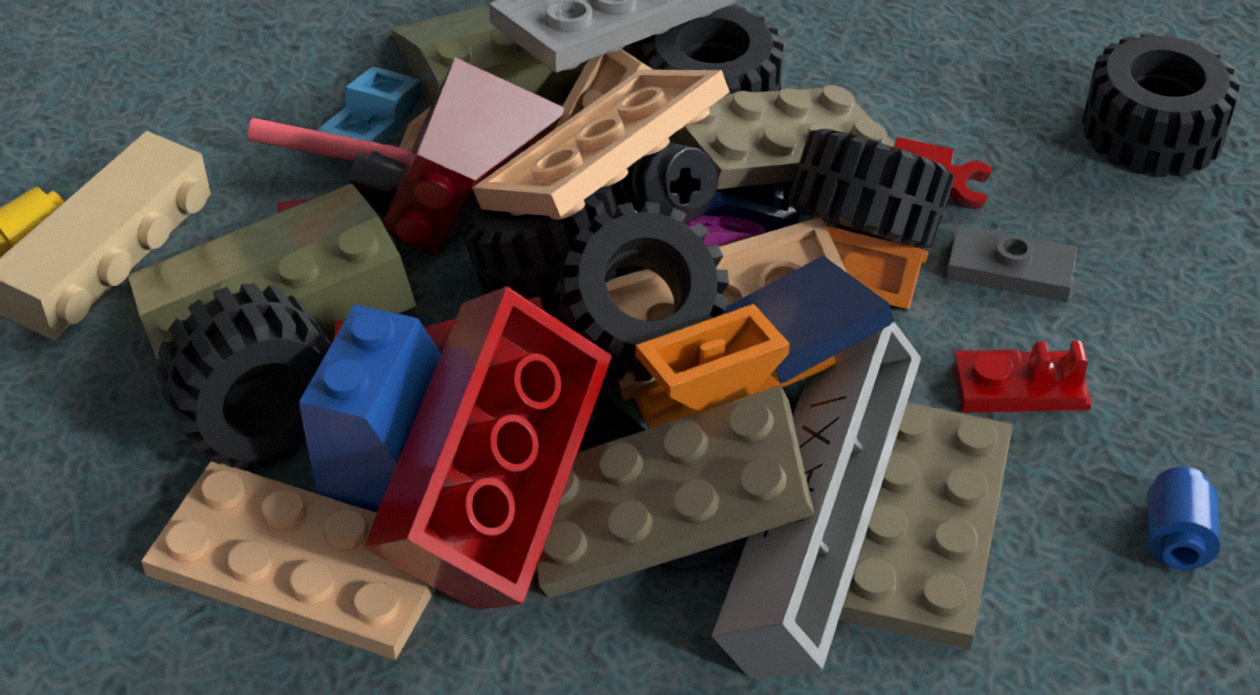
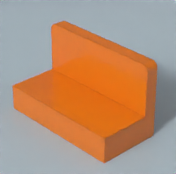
(880, 264)

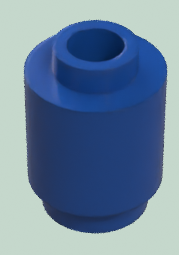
(1183, 519)

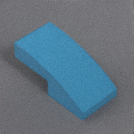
(374, 105)

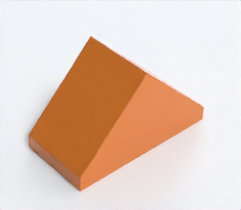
(715, 358)

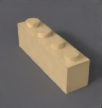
(100, 234)

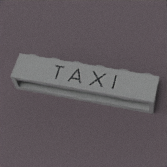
(798, 574)

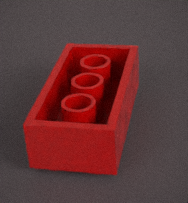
(490, 452)

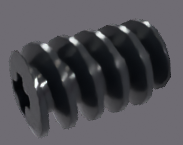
(673, 178)

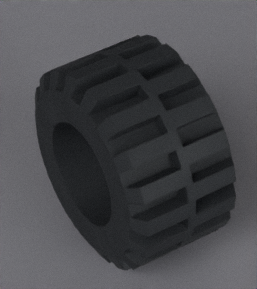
(726, 41)
(1160, 104)
(870, 188)
(647, 242)
(528, 248)
(222, 344)

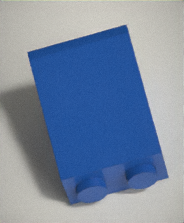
(366, 403)

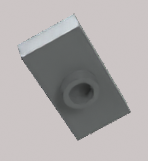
(1012, 263)

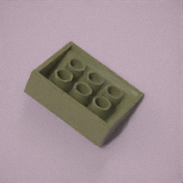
(469, 36)
(320, 252)

